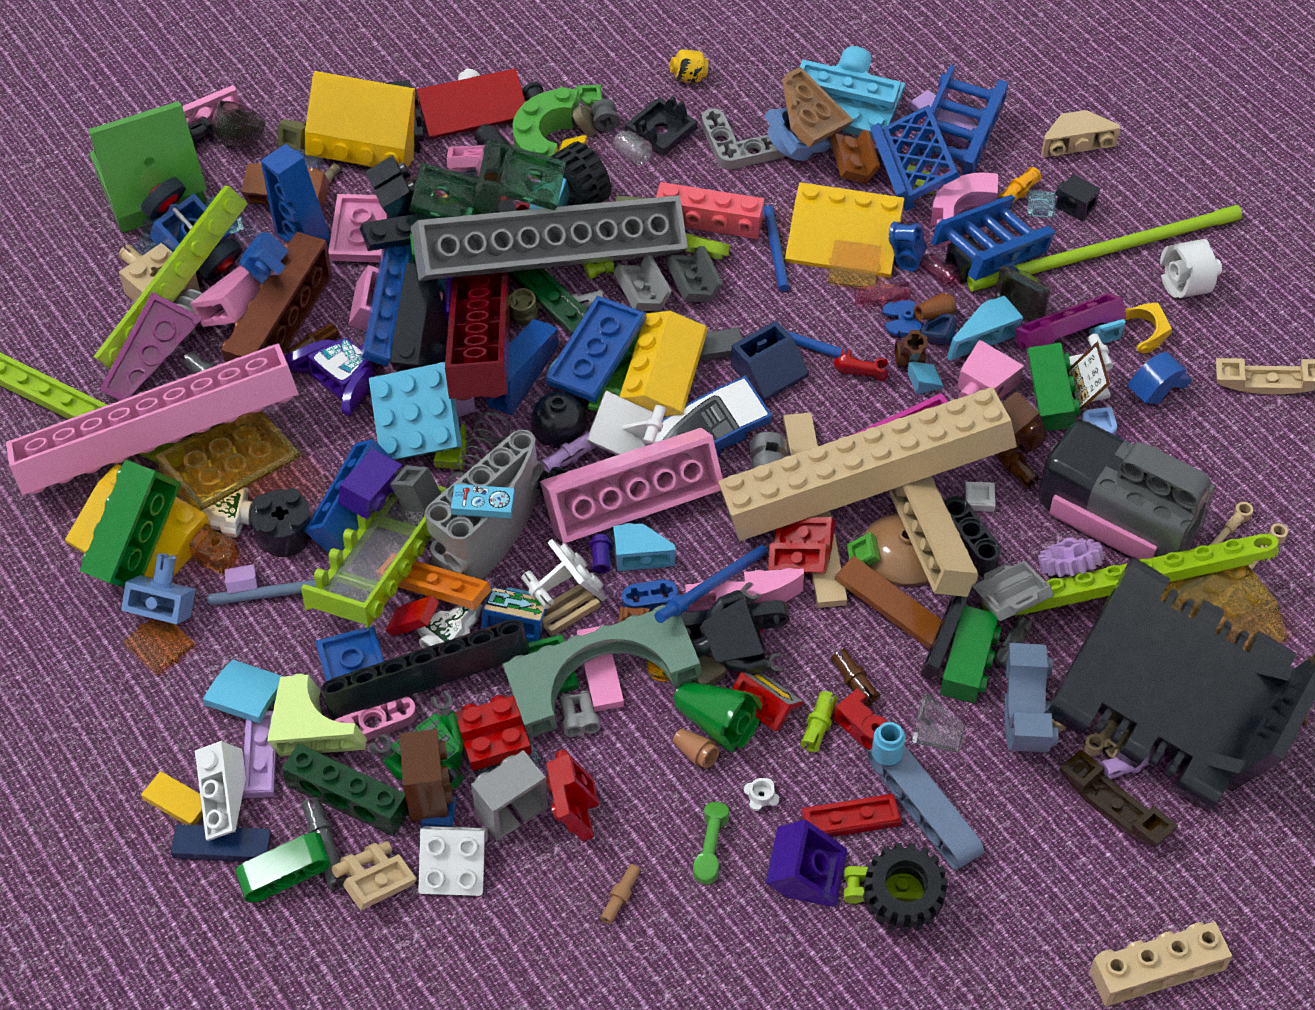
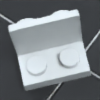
(452, 860)

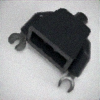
(734, 635)

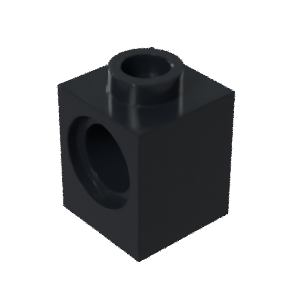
(1077, 197)
(960, 260)

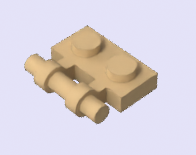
(377, 882)

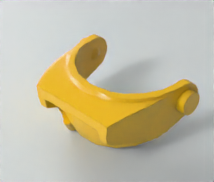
(1154, 314)

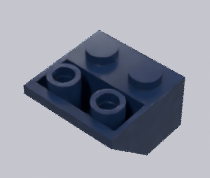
(769, 360)

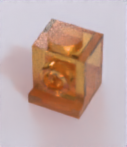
(214, 549)

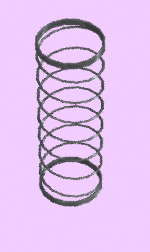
(454, 475)

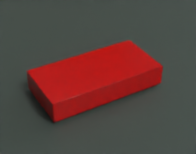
(412, 616)

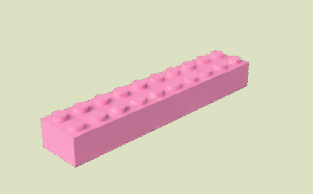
(150, 419)

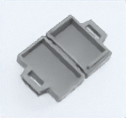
(1011, 589)

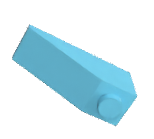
(990, 323)

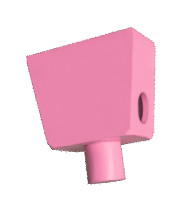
(989, 369)

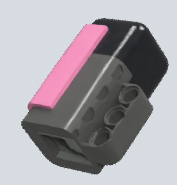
(1124, 492)

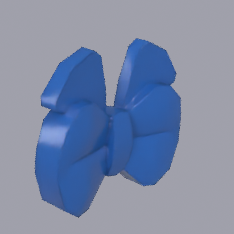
(905, 312)

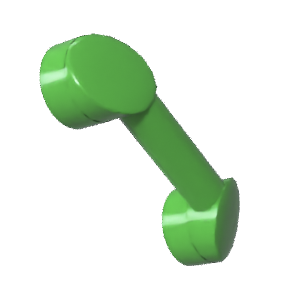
(706, 863)

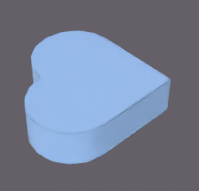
(1102, 418)

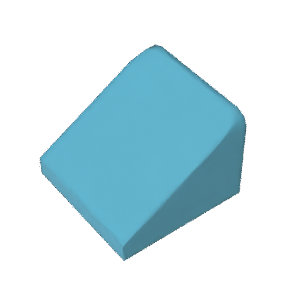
(1110, 331)
(924, 377)

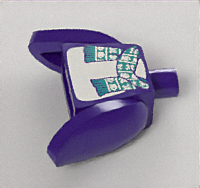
(337, 368)

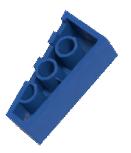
(292, 196)

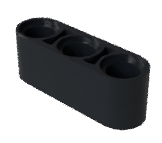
(981, 543)

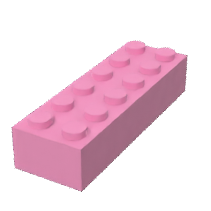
(632, 485)

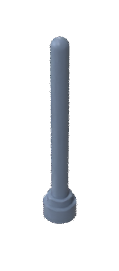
(259, 593)

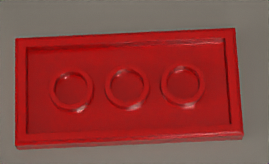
(470, 103)

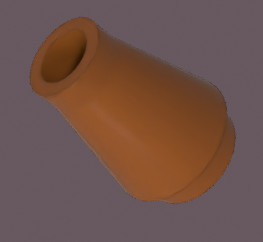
(935, 306)

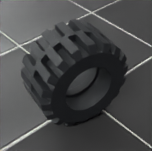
(585, 174)
(909, 862)

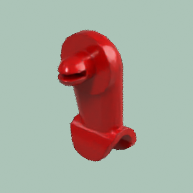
(852, 366)

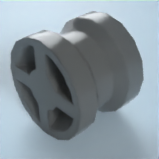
(604, 115)

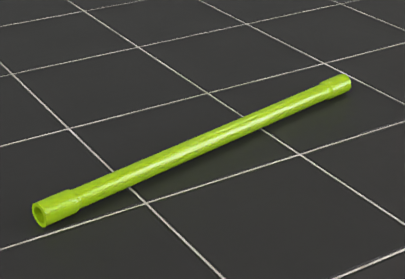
(1218, 217)

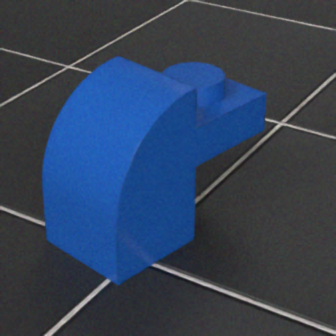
(264, 257)
(1157, 378)

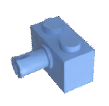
(159, 596)

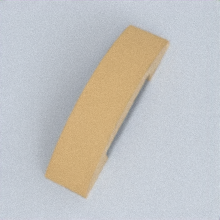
(1265, 379)

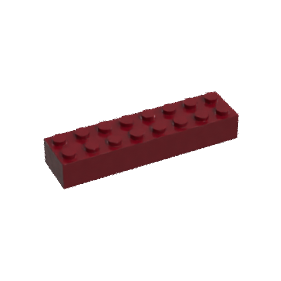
(478, 337)

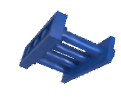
(985, 117)
(1010, 253)

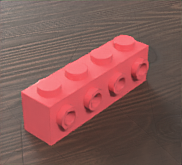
(717, 210)

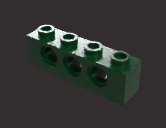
(345, 789)

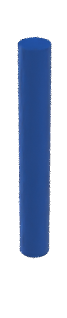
(816, 345)

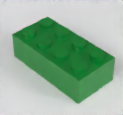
(130, 524)

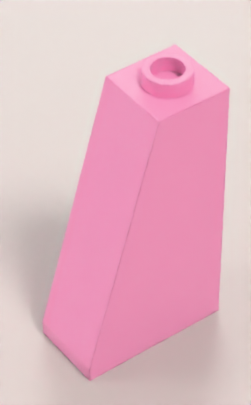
(227, 298)

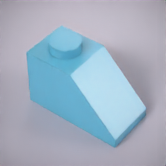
(641, 548)

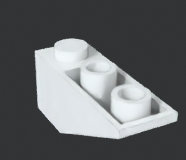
(221, 787)

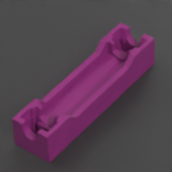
(1045, 330)

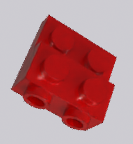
(492, 731)

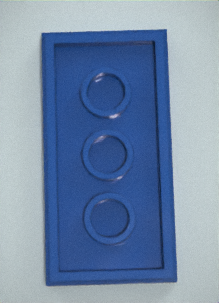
(595, 348)

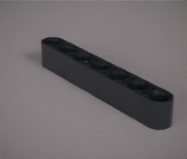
(425, 668)

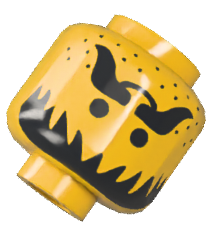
(689, 66)

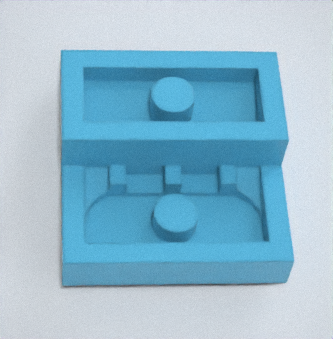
(243, 691)

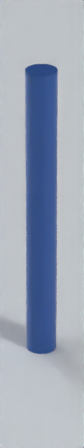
(776, 249)

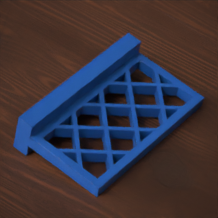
(893, 158)

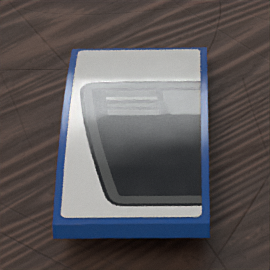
(723, 413)

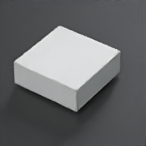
(980, 496)

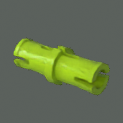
(819, 721)

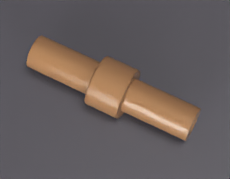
(620, 894)

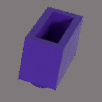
(369, 484)

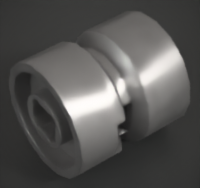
(767, 448)

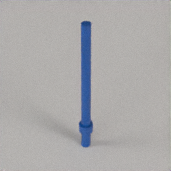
(680, 604)

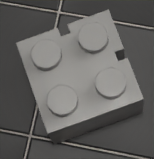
(512, 783)

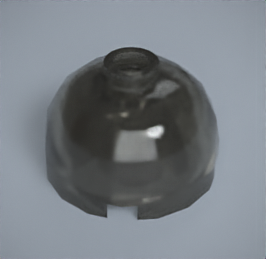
(236, 126)

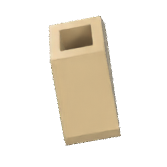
(1079, 133)

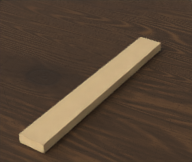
(802, 437)

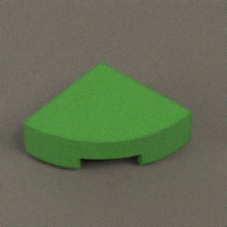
(589, 94)

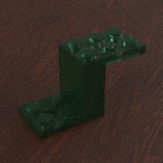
(499, 173)

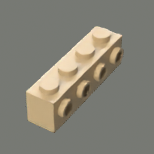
(1160, 963)

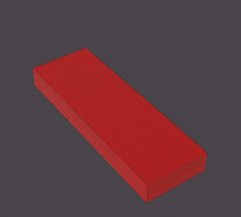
(854, 815)

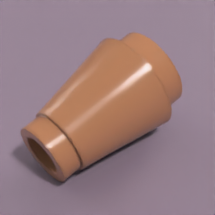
(697, 748)

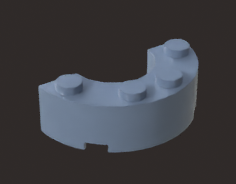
(1025, 702)

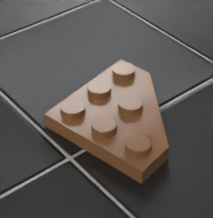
(811, 110)

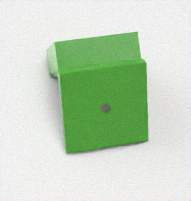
(140, 154)

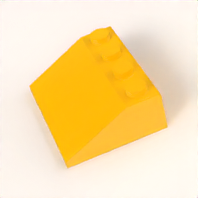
(359, 120)
(834, 214)
(178, 532)

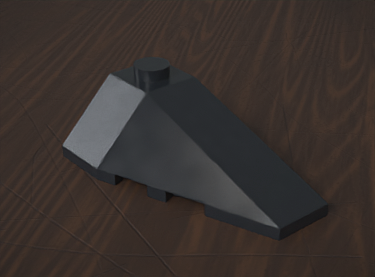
(420, 324)

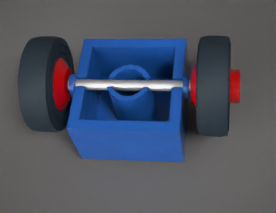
(179, 220)

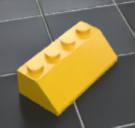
(664, 362)

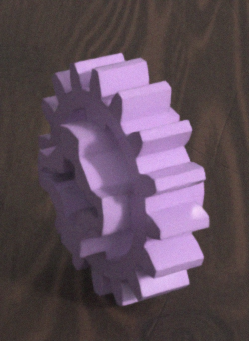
(1071, 557)

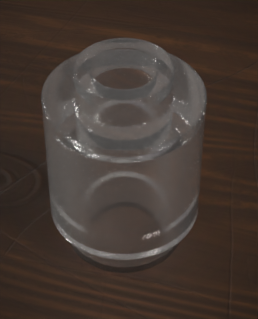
(632, 147)

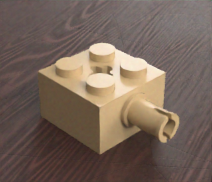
(143, 268)

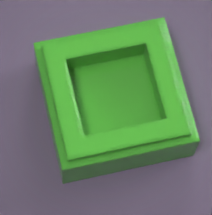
(865, 549)

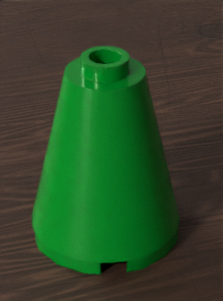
(720, 712)

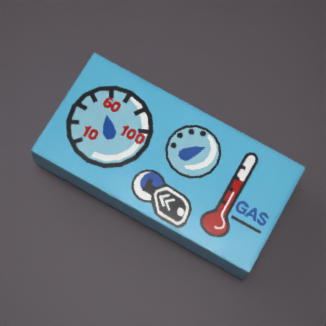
(482, 501)

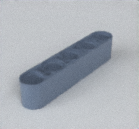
(930, 809)

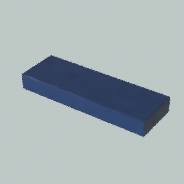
(241, 845)

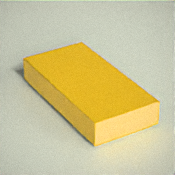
(174, 799)

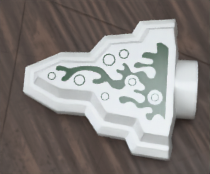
(230, 513)
(448, 625)

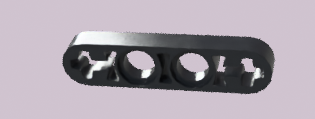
(767, 615)

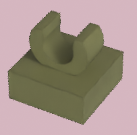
(292, 134)

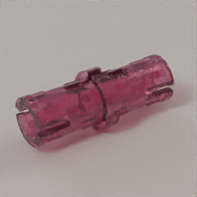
(882, 292)

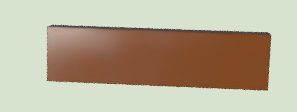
(889, 601)

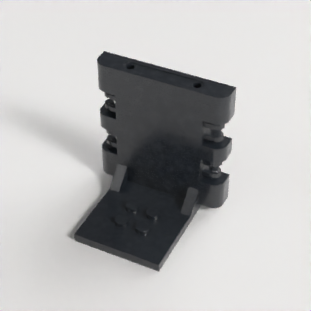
(1184, 688)

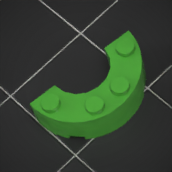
(541, 116)

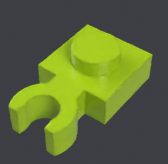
(449, 458)

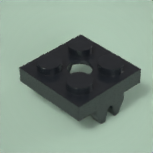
(659, 114)

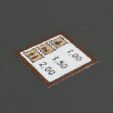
(1089, 376)

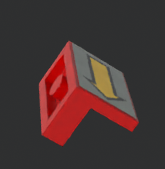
(775, 699)

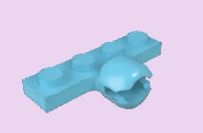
(852, 79)

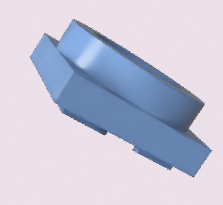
(786, 141)

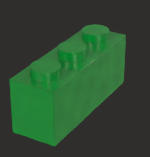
(1053, 386)
(970, 655)

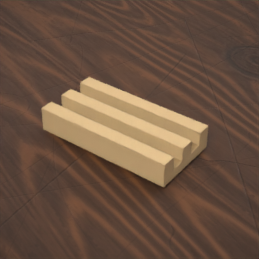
(565, 604)

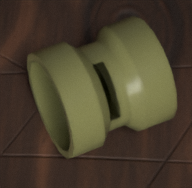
(523, 306)

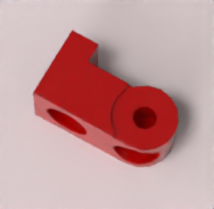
(857, 718)

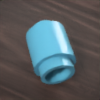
(888, 744)

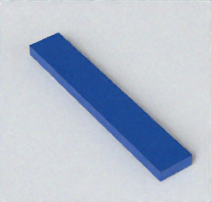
(385, 305)

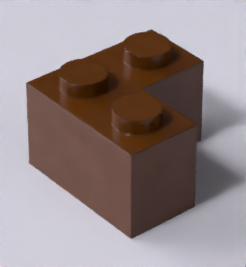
(1026, 424)
(424, 777)

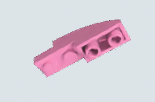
(768, 584)

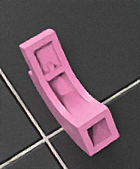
(963, 195)

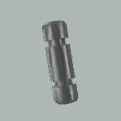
(1016, 635)

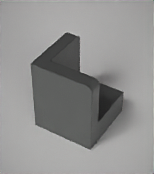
(415, 488)

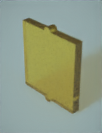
(854, 264)

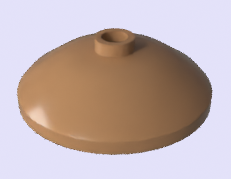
(897, 555)

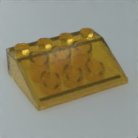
(226, 459)

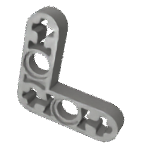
(736, 149)

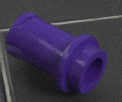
(600, 548)

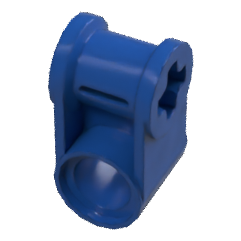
(907, 245)

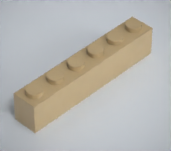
(935, 537)

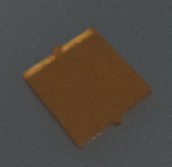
(158, 644)

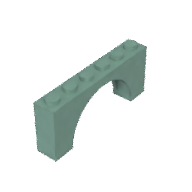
(540, 675)

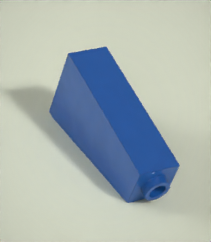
(527, 359)

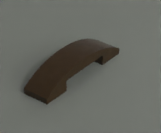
(1114, 803)

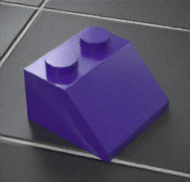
(806, 864)

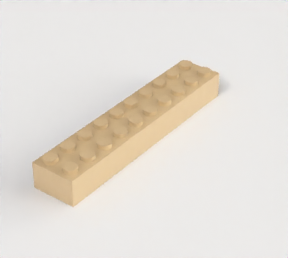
(867, 463)

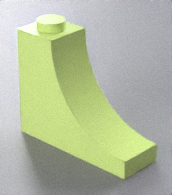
(300, 720)

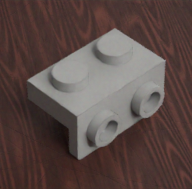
(643, 285)

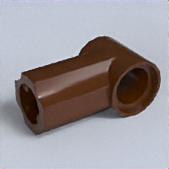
(911, 348)

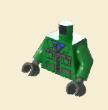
(447, 730)

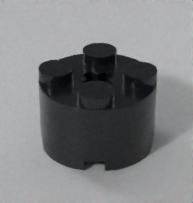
(281, 521)

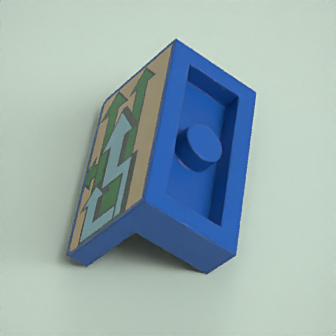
(513, 605)

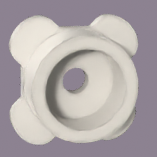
(761, 785)

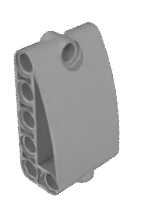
(486, 538)

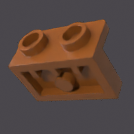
(855, 157)

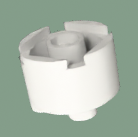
(1189, 268)

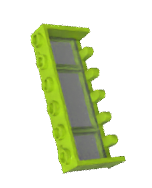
(370, 565)

